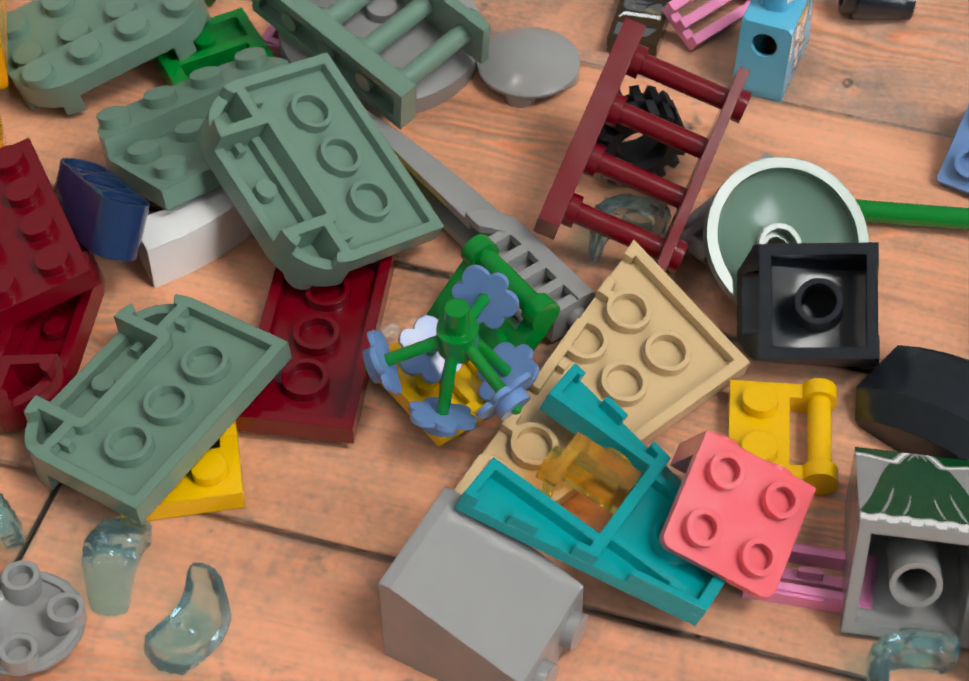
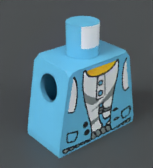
(790, 27)

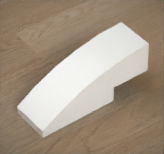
(190, 236)

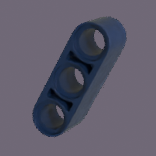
(101, 209)

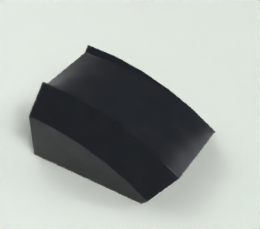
(810, 304)
(917, 402)

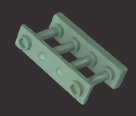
(369, 75)

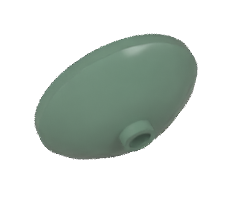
(776, 204)

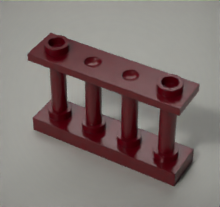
(609, 108)

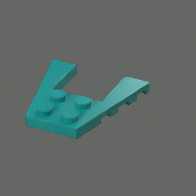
(628, 547)

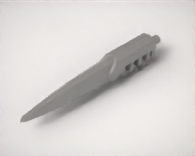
(469, 214)

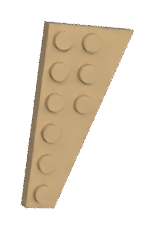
(637, 345)

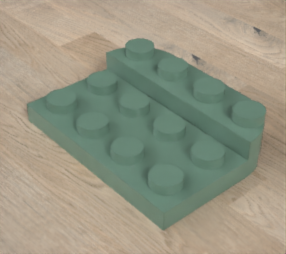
(78, 44)
(155, 140)
(312, 173)
(150, 403)

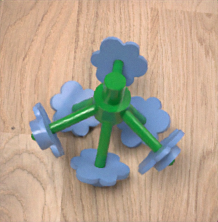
(442, 345)

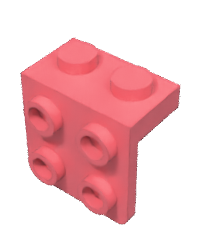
(734, 513)

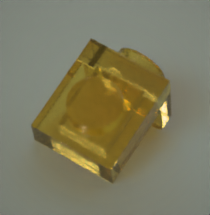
(590, 469)

